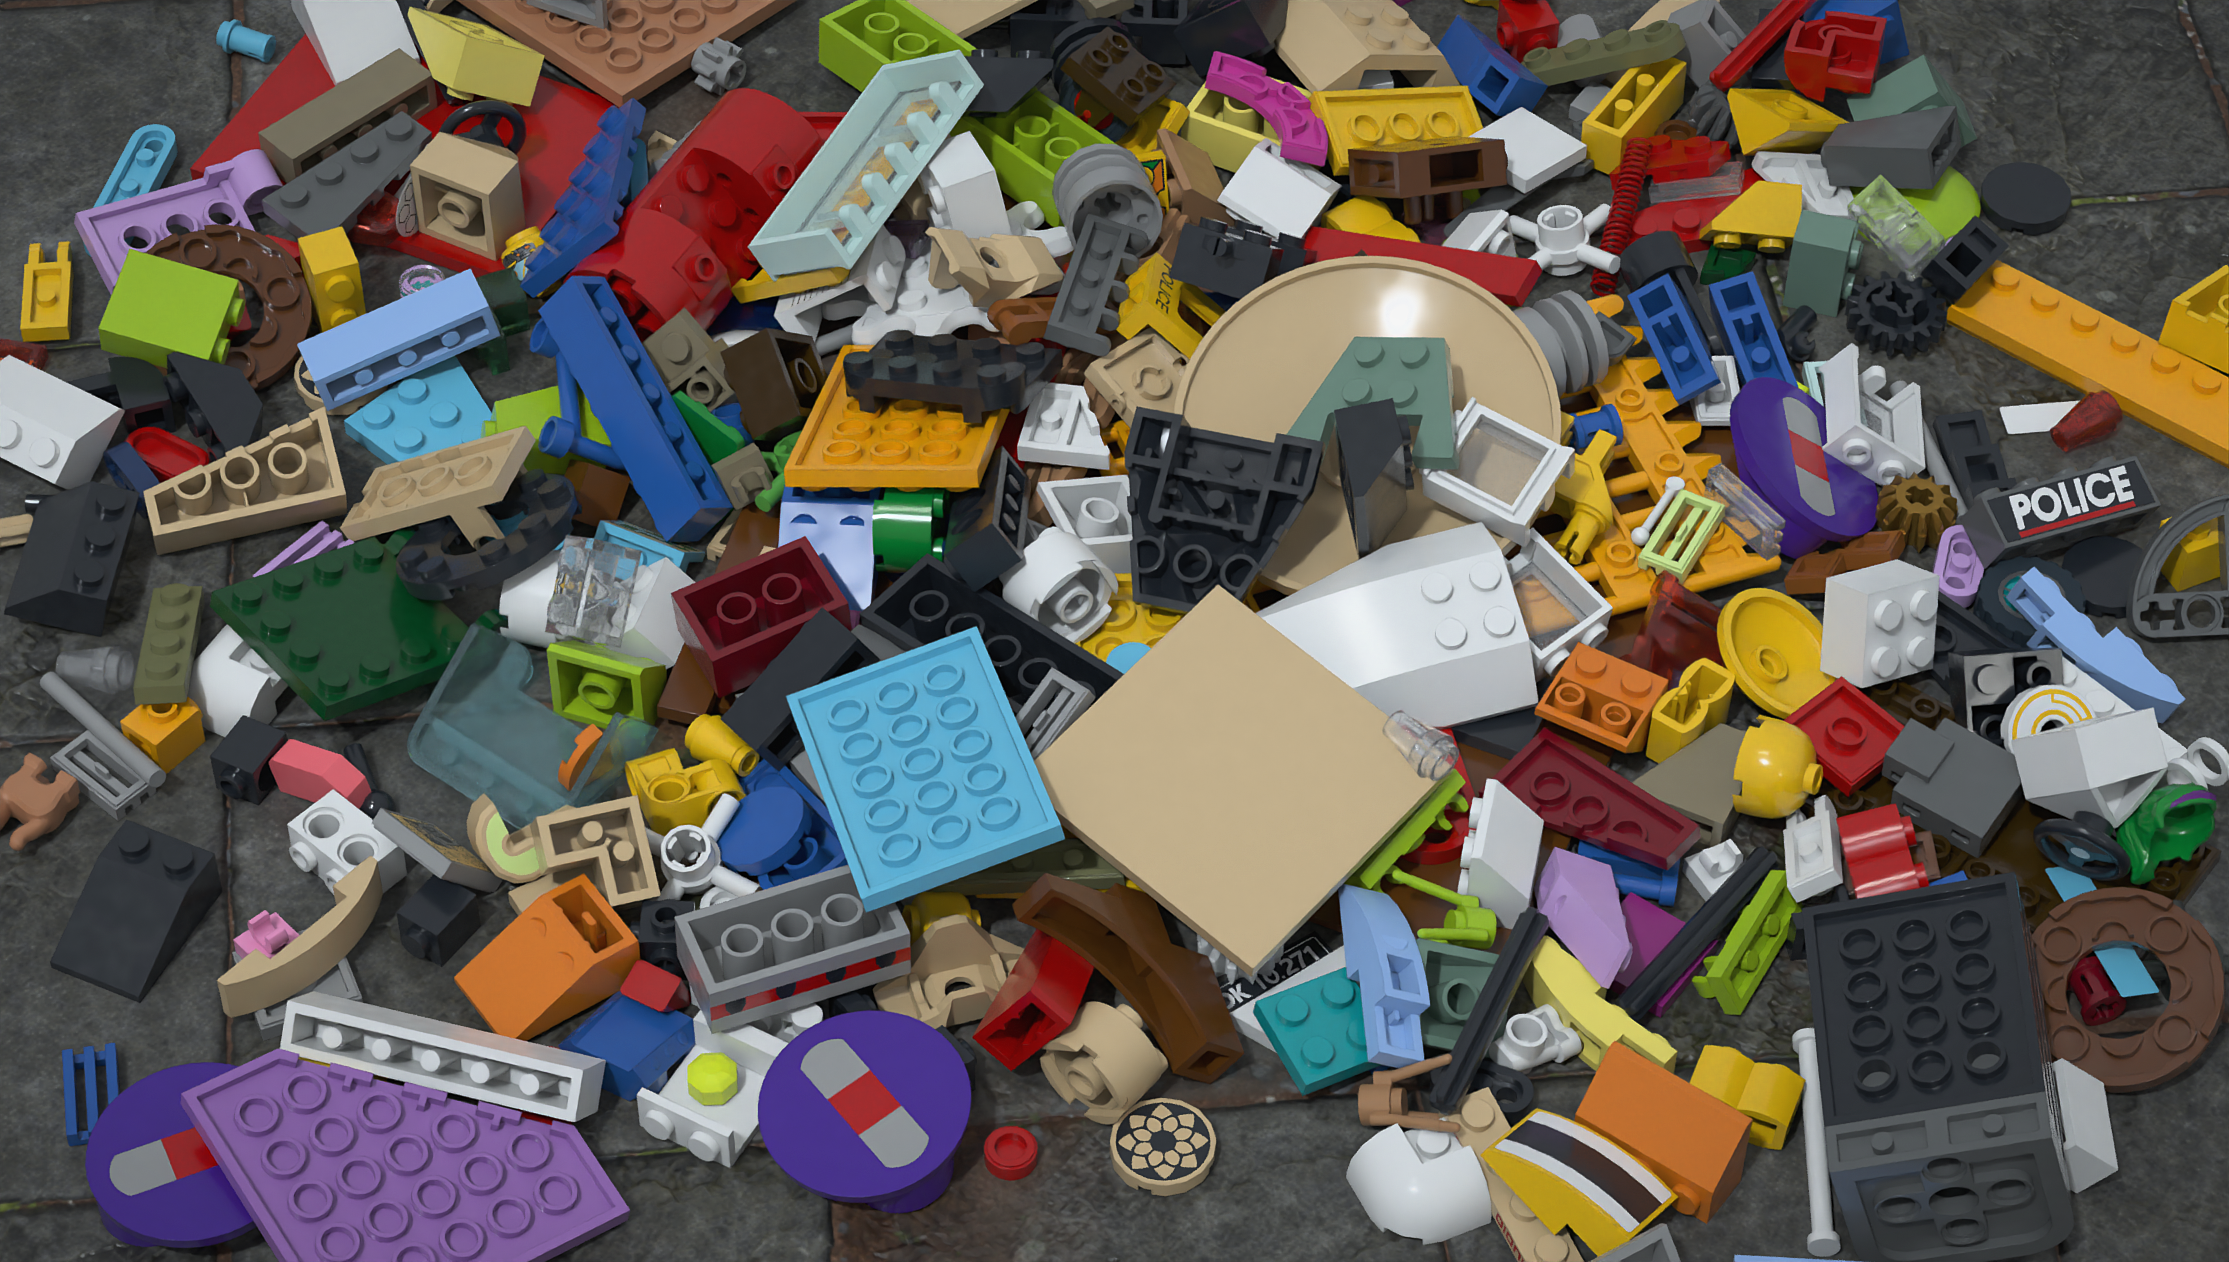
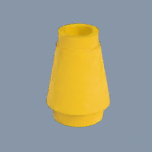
(713, 739)

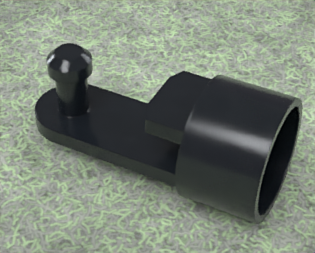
(1663, 254)

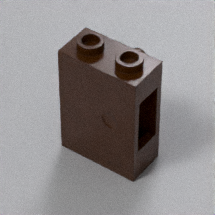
(1428, 168)

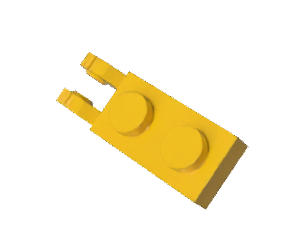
(47, 295)

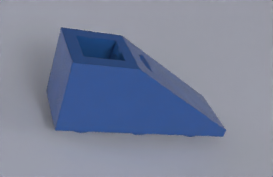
(1489, 70)

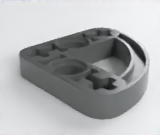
(2151, 561)

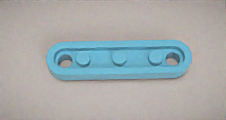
(141, 166)

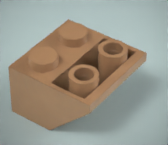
(1191, 179)

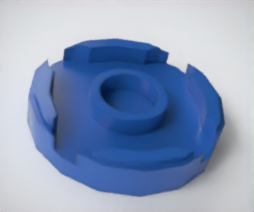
(765, 831)

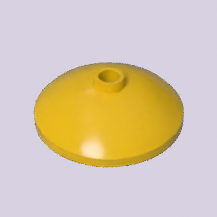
(1772, 650)

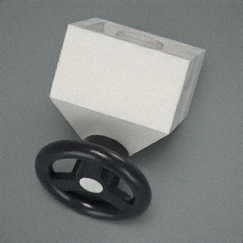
(2097, 778)

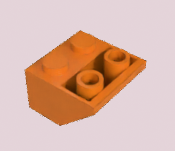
(1603, 699)

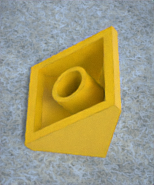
(1779, 121)

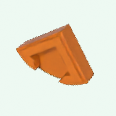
(586, 741)

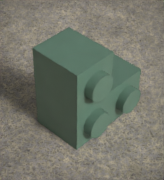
(1911, 89)
(1821, 261)

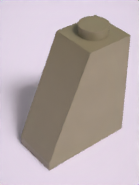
(1701, 783)

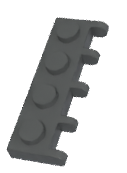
(1092, 282)

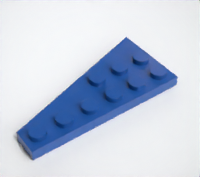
(591, 202)

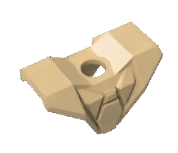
(962, 260)
(946, 954)

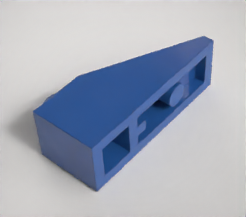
(1748, 329)
(1675, 338)

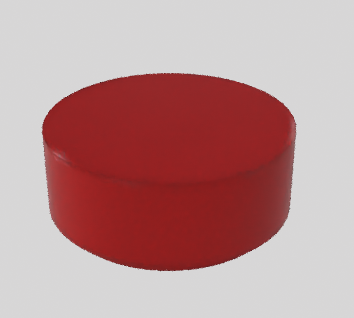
(1010, 1153)

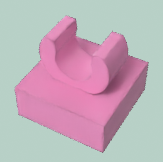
(266, 934)

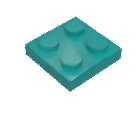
(1317, 1030)

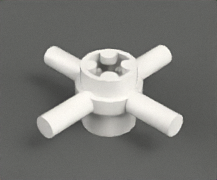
(1564, 239)
(687, 843)

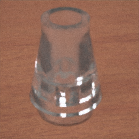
(98, 668)
(1424, 747)

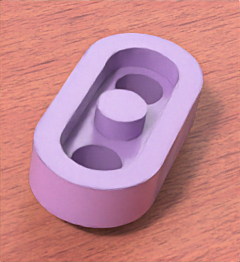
(1958, 566)

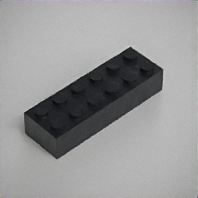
(934, 605)

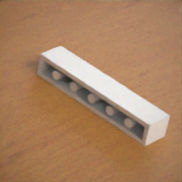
(443, 1056)

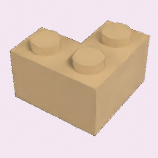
(608, 838)

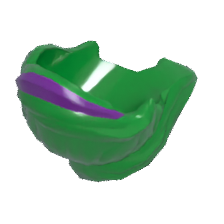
(2167, 827)

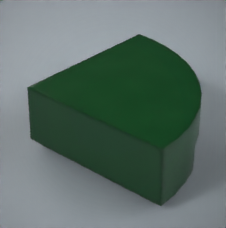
(1726, 264)

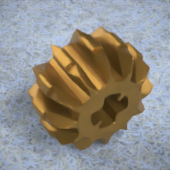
(1917, 509)

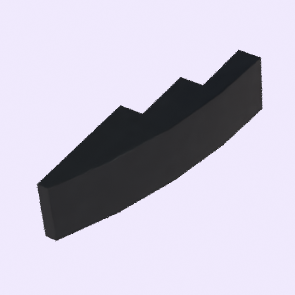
(1970, 455)

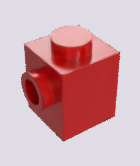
(1526, 26)

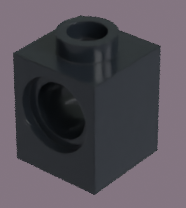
(243, 760)

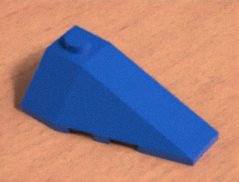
(819, 848)

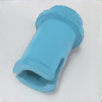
(235, 37)

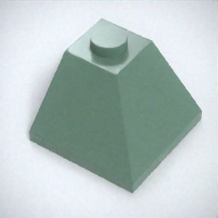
(1454, 984)

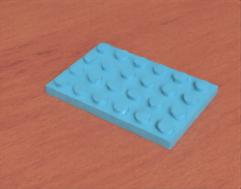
(924, 769)

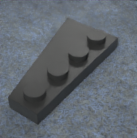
(349, 179)

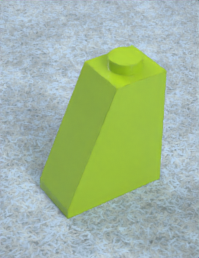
(533, 411)

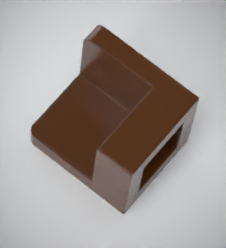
(599, 491)

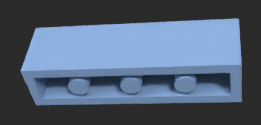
(398, 339)

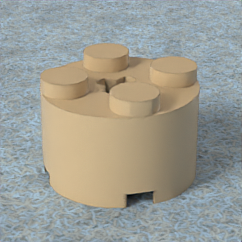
(1103, 1061)

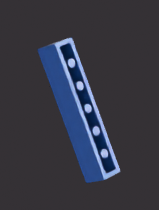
(635, 409)

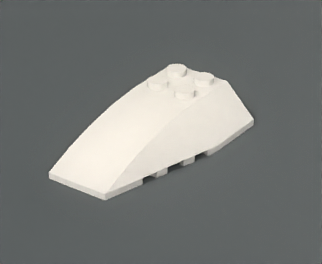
(1420, 629)

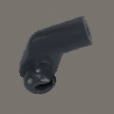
(1794, 334)

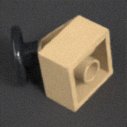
(471, 182)

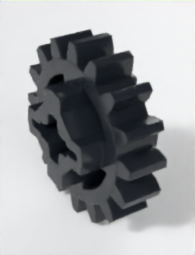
(1896, 313)

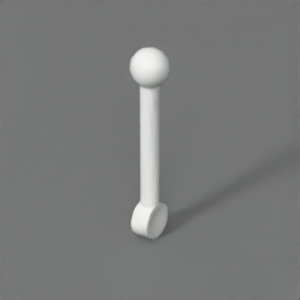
(1672, 487)

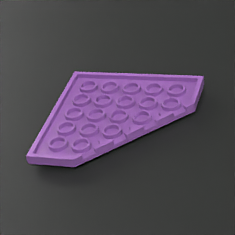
(396, 1171)

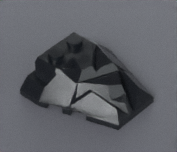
(1209, 506)

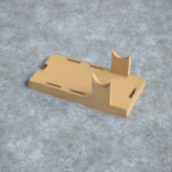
(443, 484)

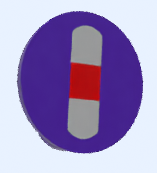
(1781, 459)
(867, 1110)
(156, 1172)

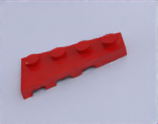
(1684, 216)

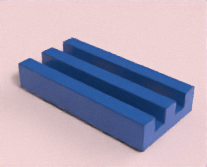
(89, 1062)

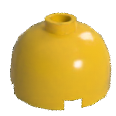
(1775, 769)

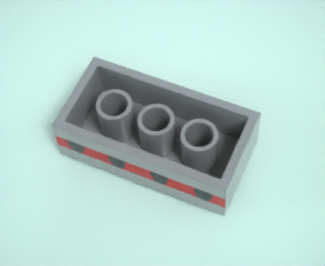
(788, 948)

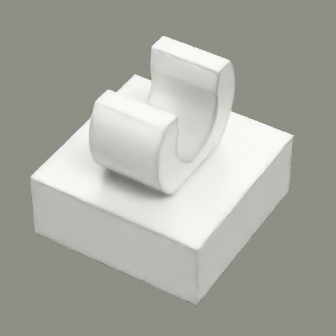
(1712, 867)

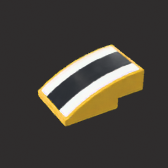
(1578, 1180)

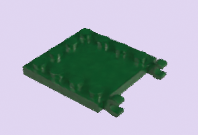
(346, 626)

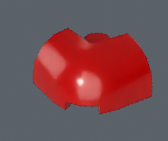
(1835, 53)

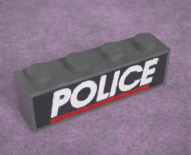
(2059, 510)

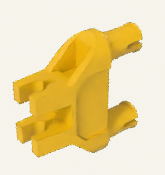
(1584, 495)

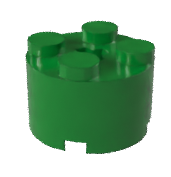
(909, 527)

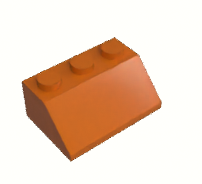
(1669, 1127)

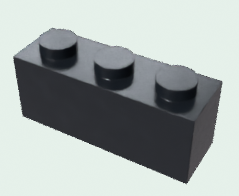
(815, 655)

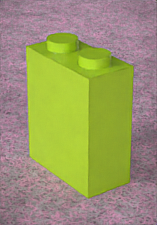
(169, 309)

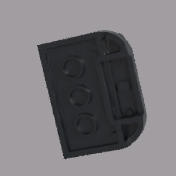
(950, 371)

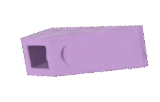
(1585, 912)

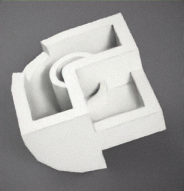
(232, 683)
(1420, 1184)

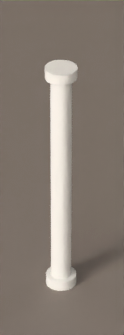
(1823, 1239)

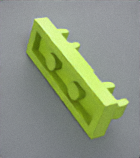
(1410, 834)
(1750, 946)

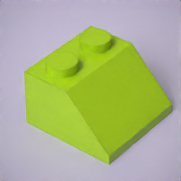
(597, 682)

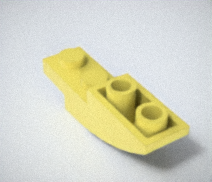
(1581, 1005)

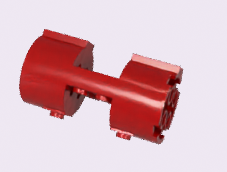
(697, 215)

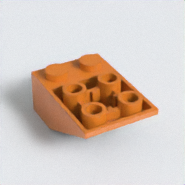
(550, 962)

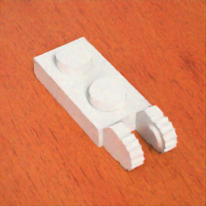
(1812, 851)

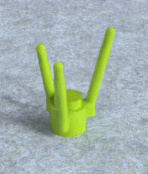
(1464, 927)

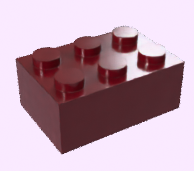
(754, 611)

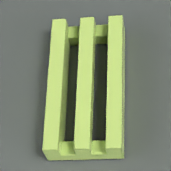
(1681, 569)

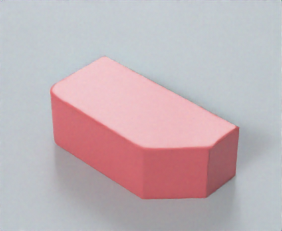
(314, 772)

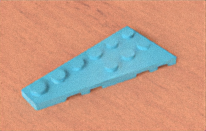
(423, 416)

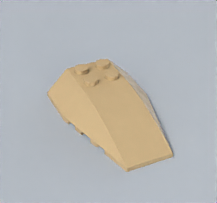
(1337, 40)

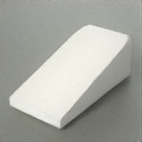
(1714, 405)

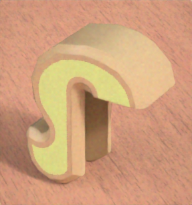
(506, 855)

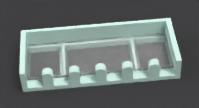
(866, 165)

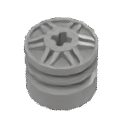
(1110, 185)
(1569, 339)

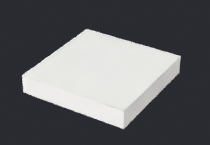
(1533, 148)

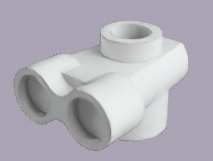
(1534, 1040)

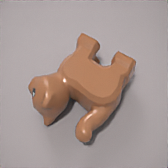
(36, 801)

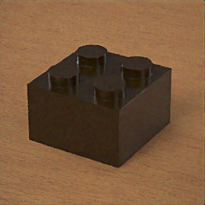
(775, 381)

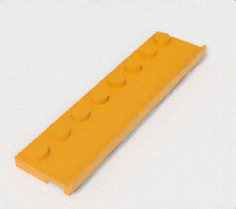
(2098, 354)

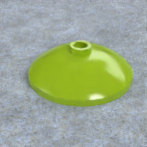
(1945, 206)

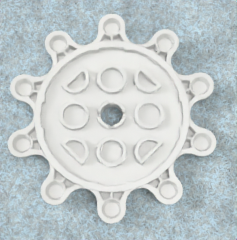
(931, 309)

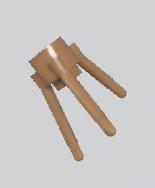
(1386, 1105)

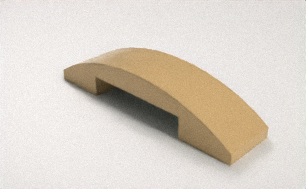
(263, 981)

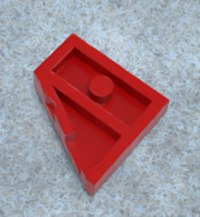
(1680, 159)

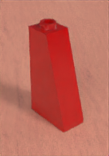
(1034, 1000)

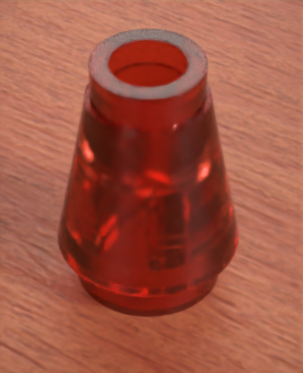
(2088, 420)

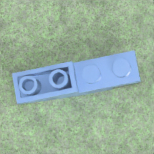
(2111, 660)
(1390, 974)

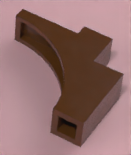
(1163, 982)

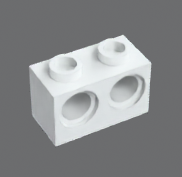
(337, 837)

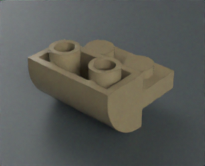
(689, 360)

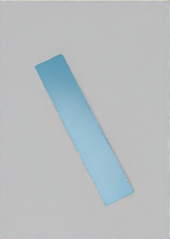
(2117, 959)

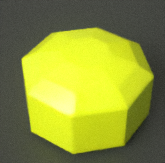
(712, 1078)

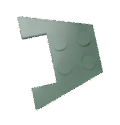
(1401, 368)

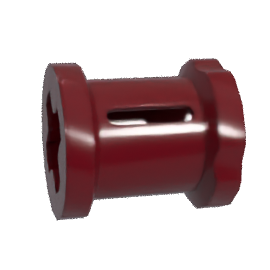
(2094, 991)

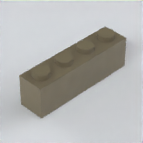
(348, 113)

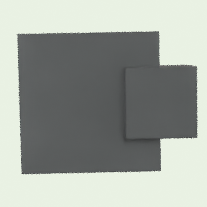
(1952, 782)

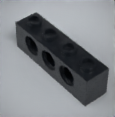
(988, 523)

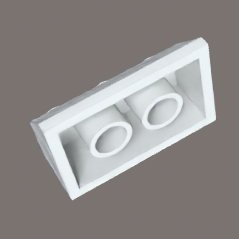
(52, 425)

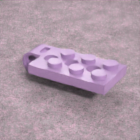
(226, 188)

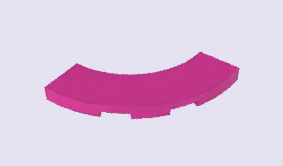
(1282, 105)

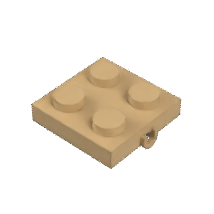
(1139, 374)

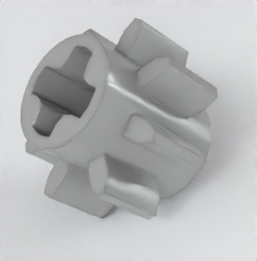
(718, 66)

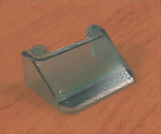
(504, 743)

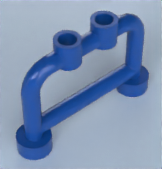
(565, 433)

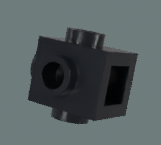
(658, 934)

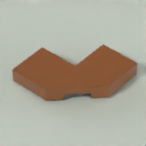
(1867, 550)

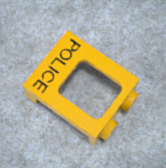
(1155, 302)

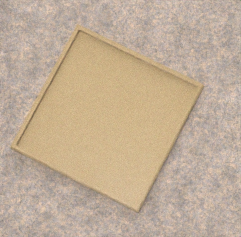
(1232, 779)

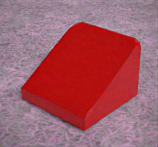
(655, 988)

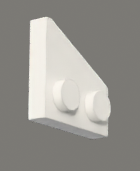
(1808, 172)
(1062, 430)

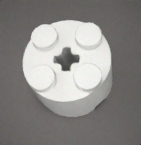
(1061, 585)
(526, 602)

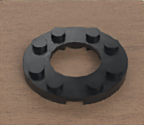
(433, 573)

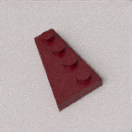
(1595, 802)

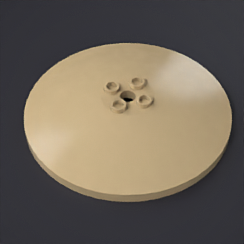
(1288, 334)

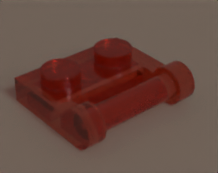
(1678, 633)

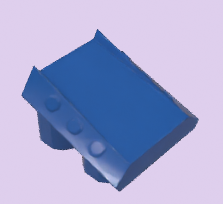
(635, 1044)

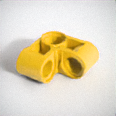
(679, 795)

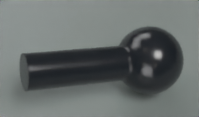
(377, 798)

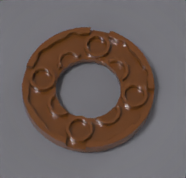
(271, 274)
(2181, 946)

